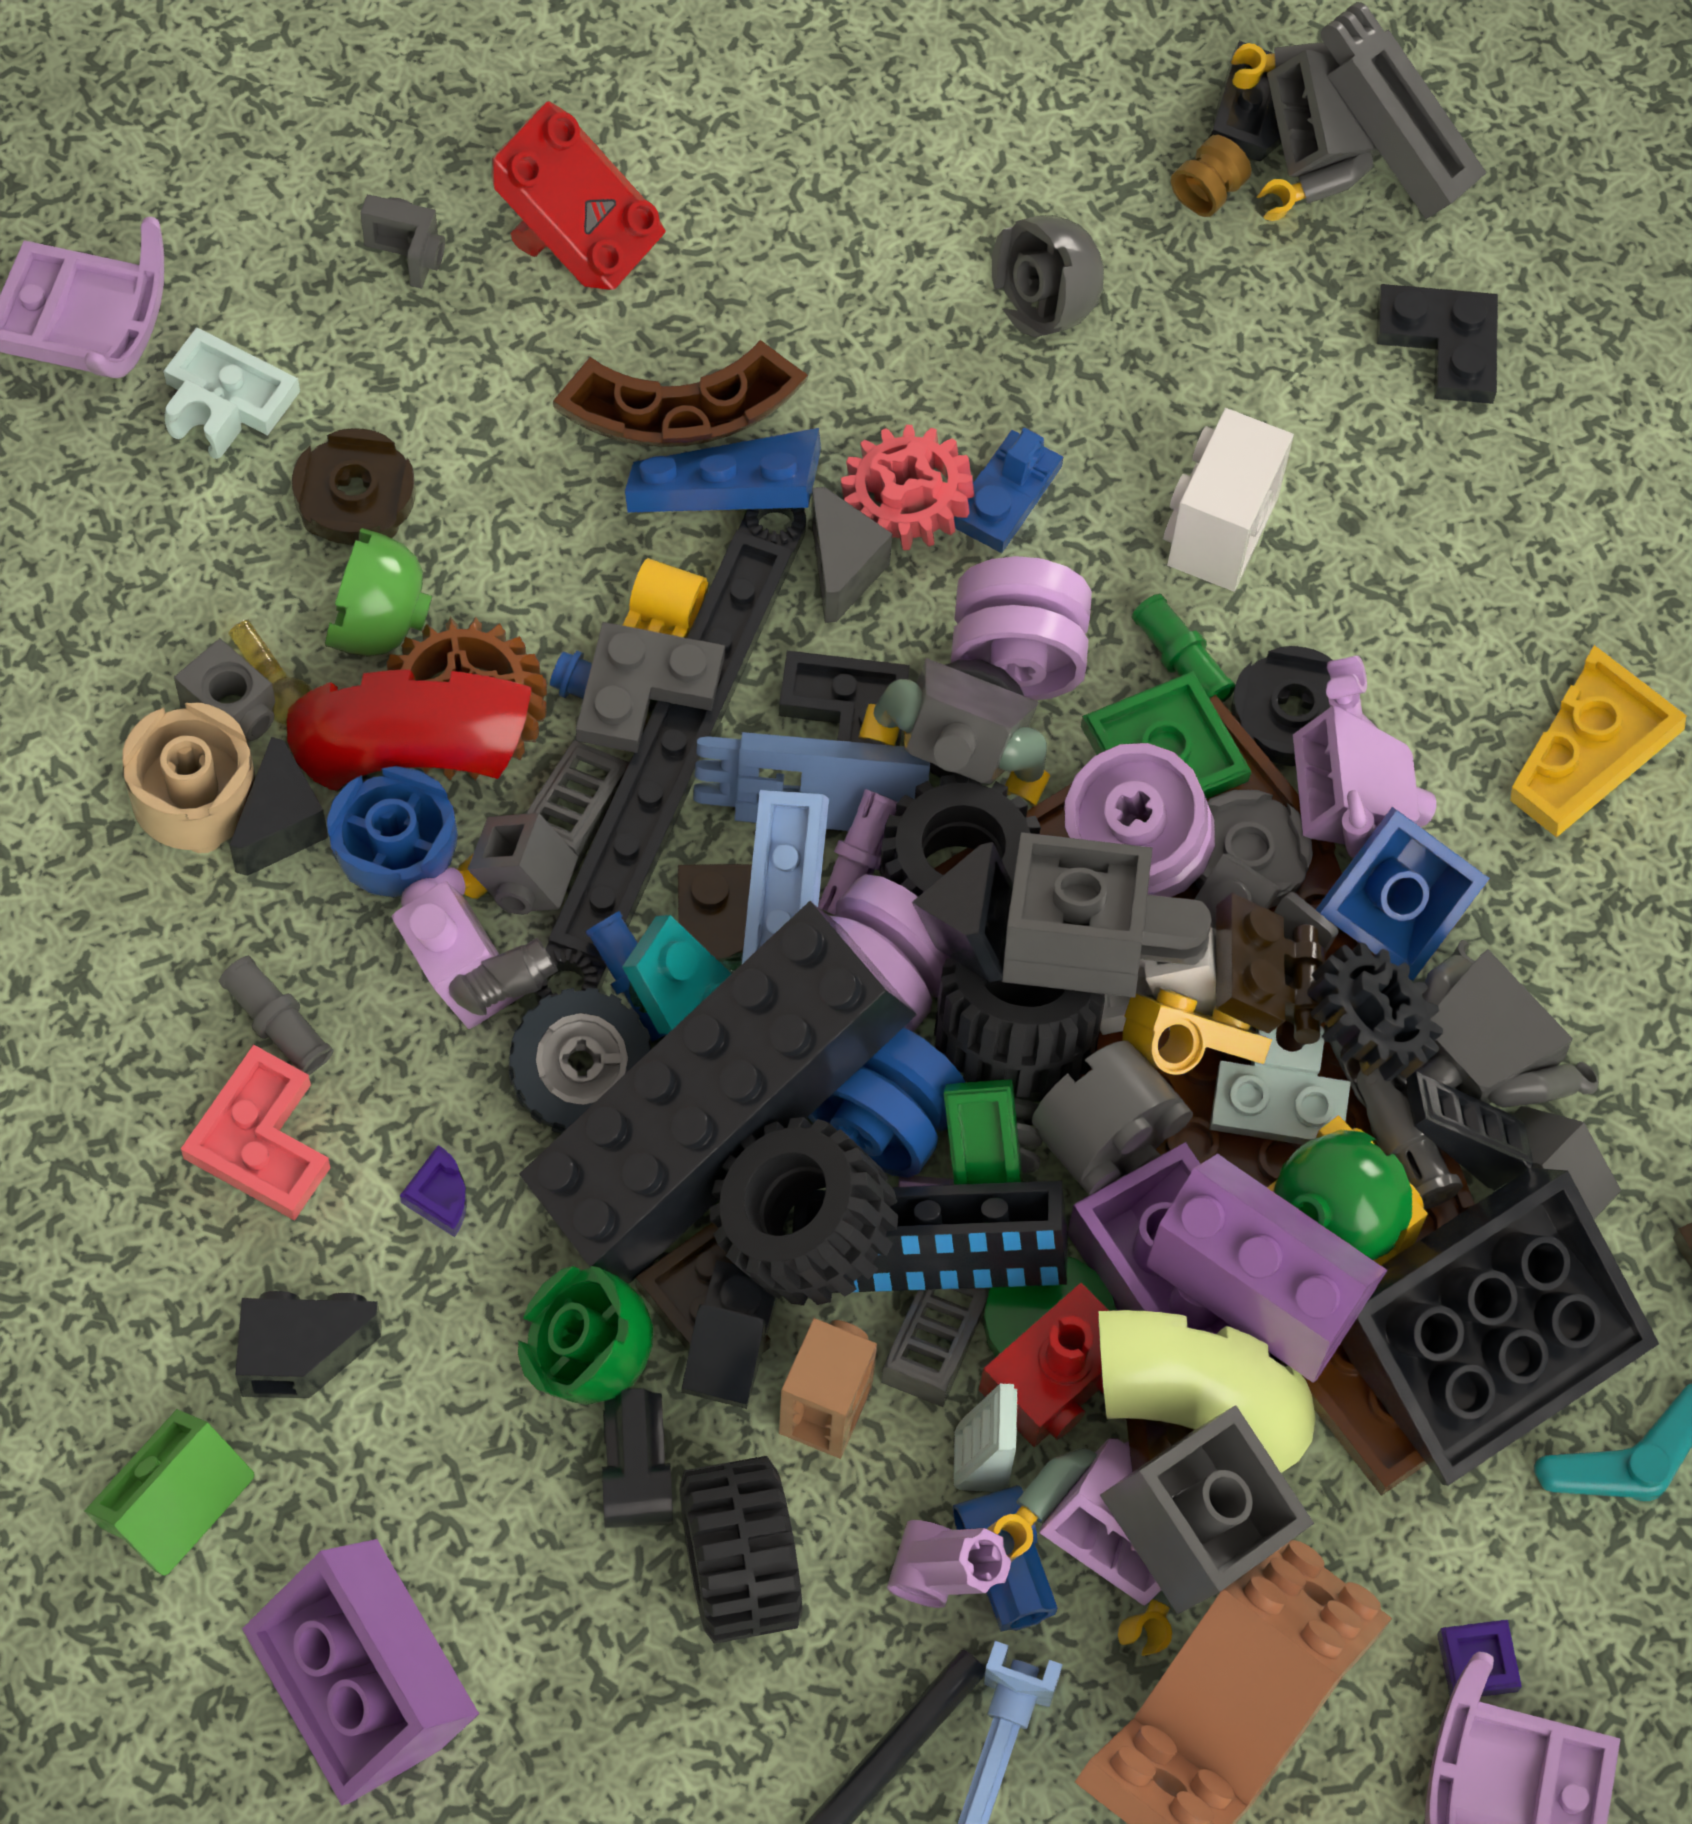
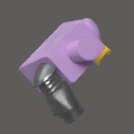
(459, 952)

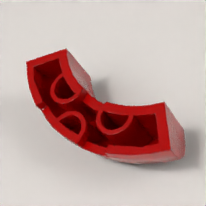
(407, 724)

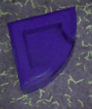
(438, 1192)

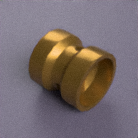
(1206, 180)

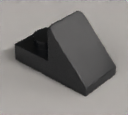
(728, 1337)

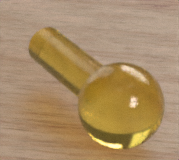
(286, 689)

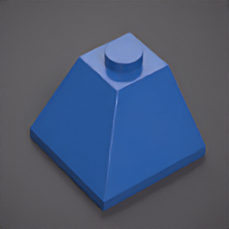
(1402, 892)

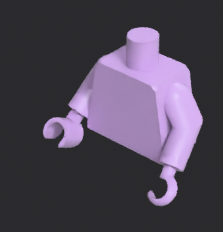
(1352, 769)

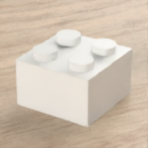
(1226, 498)

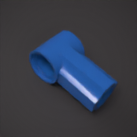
(1026, 1594)

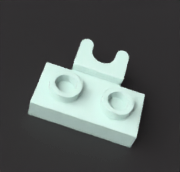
(223, 389)
(1280, 1097)

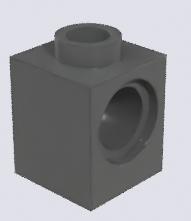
(224, 673)

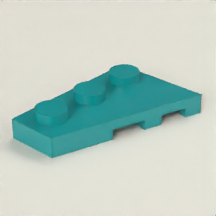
(672, 972)

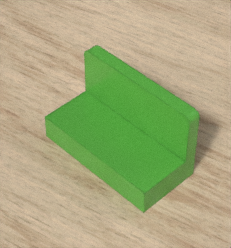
(171, 1491)

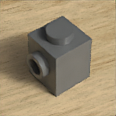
(523, 863)

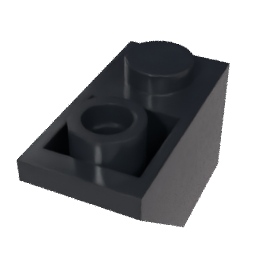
(300, 1344)

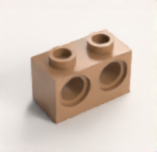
(827, 1386)

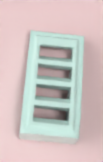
(987, 1442)

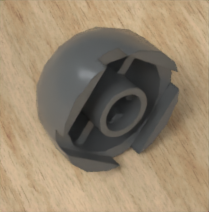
(1047, 263)

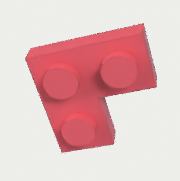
(243, 1138)

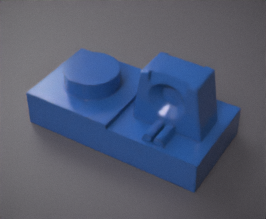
(1009, 489)

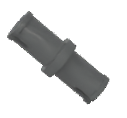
(275, 1015)

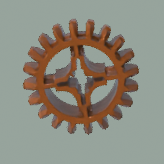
(470, 648)

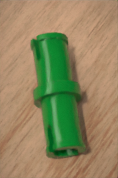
(1181, 648)

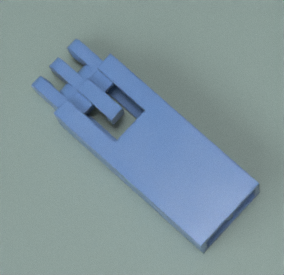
(827, 767)

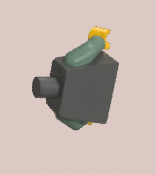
(963, 728)

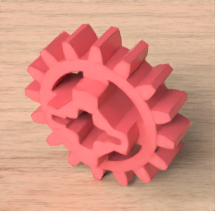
(908, 486)

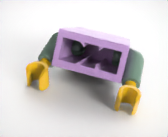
(1078, 1521)

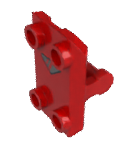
(573, 200)

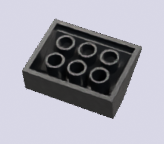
(1497, 1323)

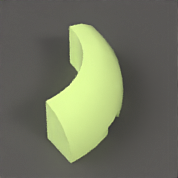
(1190, 1376)

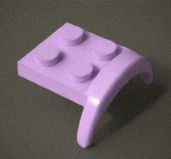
(83, 306)
(1515, 1765)

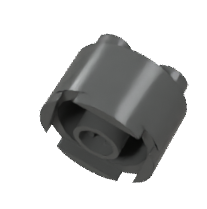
(1110, 1117)

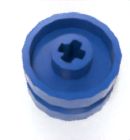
(894, 1104)

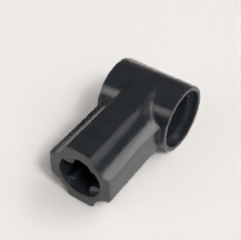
(636, 1475)

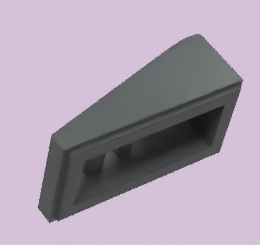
(595, 807)
(918, 1378)

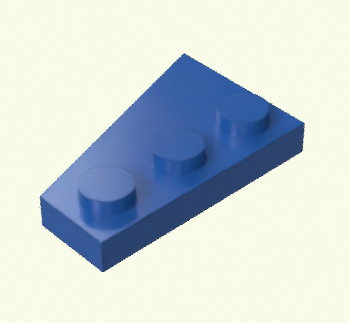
(729, 477)

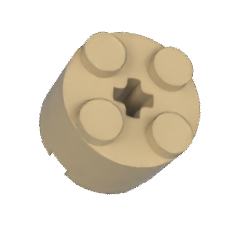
(188, 776)

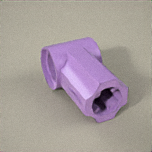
(946, 1562)

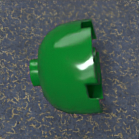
(1349, 1190)
(585, 1336)

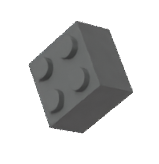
(1207, 1510)

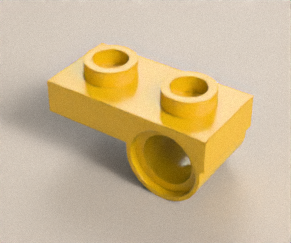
(665, 599)
(1188, 1032)

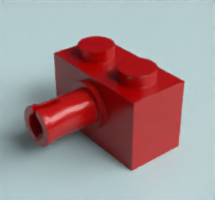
(1052, 1367)

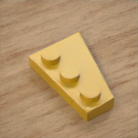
(1597, 740)

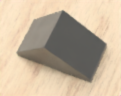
(848, 551)
(1568, 1145)

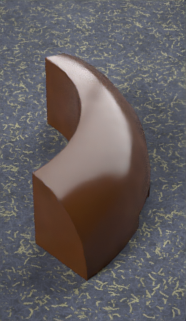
(685, 414)

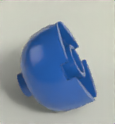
(392, 830)

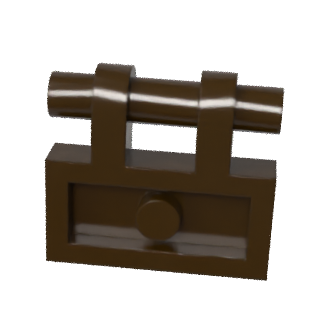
(1253, 967)

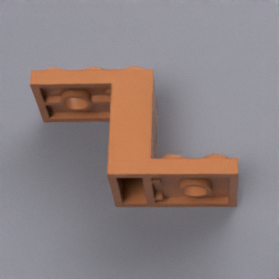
(1237, 1694)

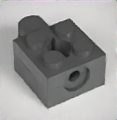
(1087, 919)

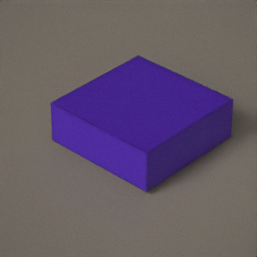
(1493, 1637)

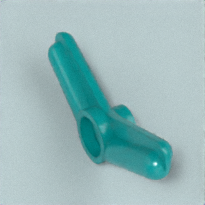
(1630, 1472)

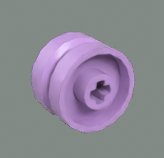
(1026, 621)
(1142, 784)
(892, 936)

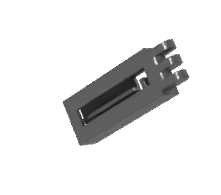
(1399, 111)

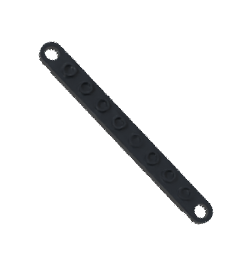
(664, 767)

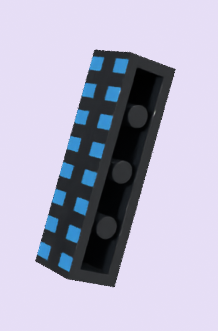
(967, 1236)

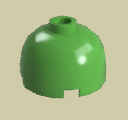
(378, 597)

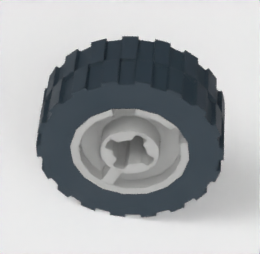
(555, 1031)

